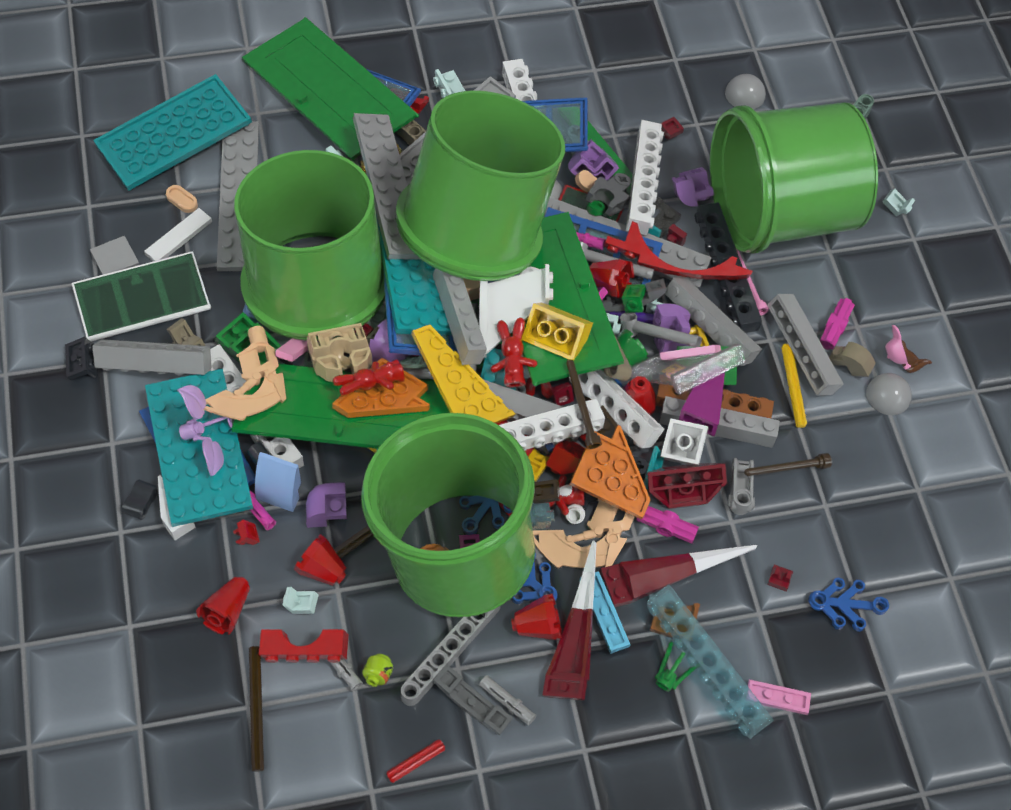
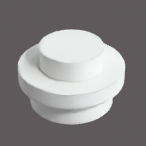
(576, 514)

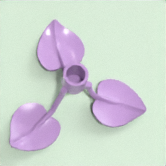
(193, 429)

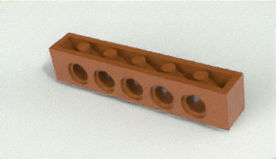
(762, 406)

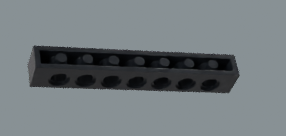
(718, 239)

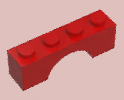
(330, 645)

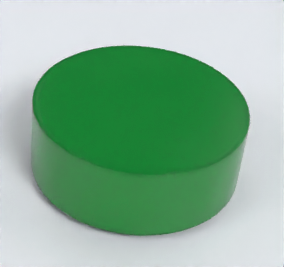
(595, 208)

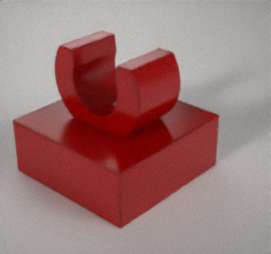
(247, 533)

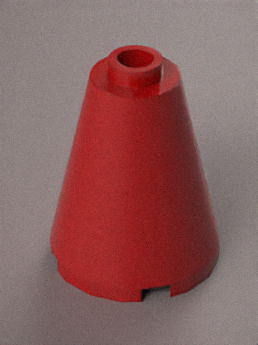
(224, 606)

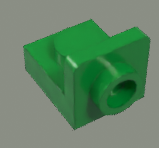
(633, 298)

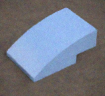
(277, 482)

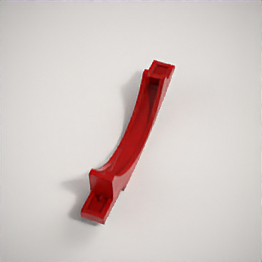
(635, 247)

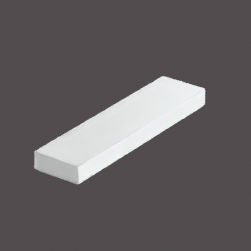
(178, 235)

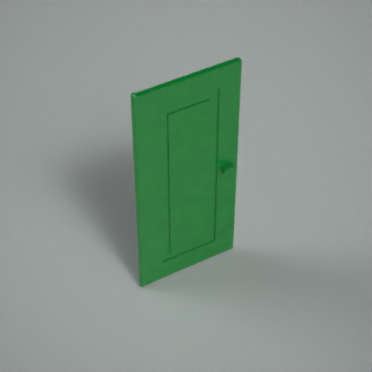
(325, 83)
(576, 294)
(310, 416)

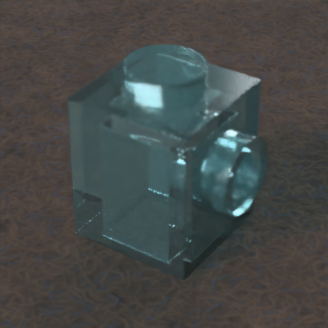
(541, 516)

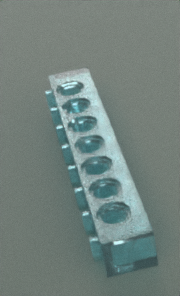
(747, 700)

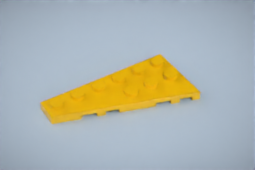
(458, 383)

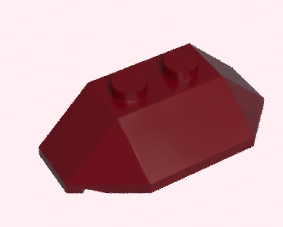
(687, 483)

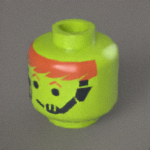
(377, 670)

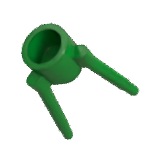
(667, 679)

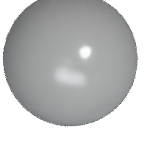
(745, 90)
(889, 394)

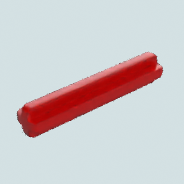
(415, 761)

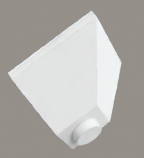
(684, 442)

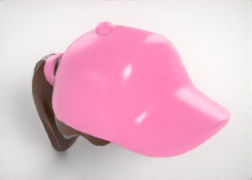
(901, 355)

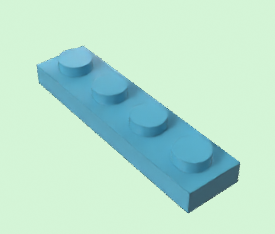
(608, 618)

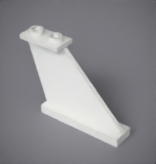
(511, 300)

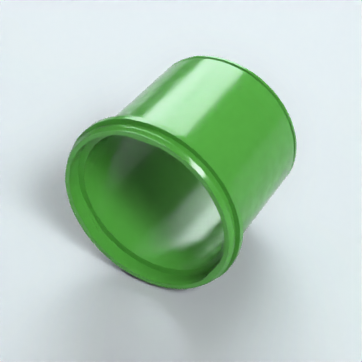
(792, 172)
(481, 186)
(317, 285)
(443, 460)

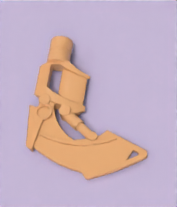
(272, 390)
(562, 550)

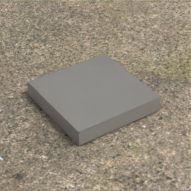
(114, 256)

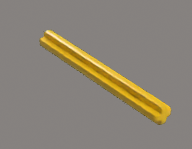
(794, 386)

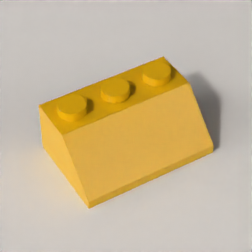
(556, 330)

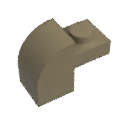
(182, 334)
(855, 357)

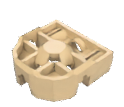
(328, 353)

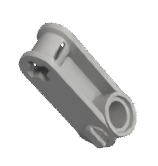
(741, 487)

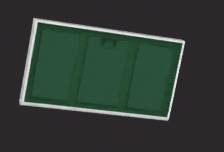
(140, 296)

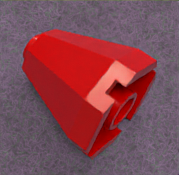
(612, 275)
(642, 392)
(321, 563)
(538, 619)

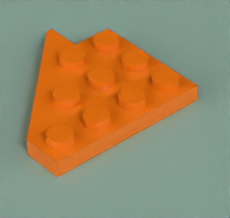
(381, 401)
(612, 475)

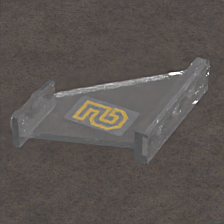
(688, 371)

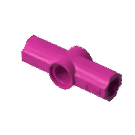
(836, 323)
(669, 524)

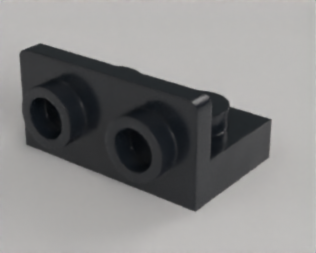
(80, 359)

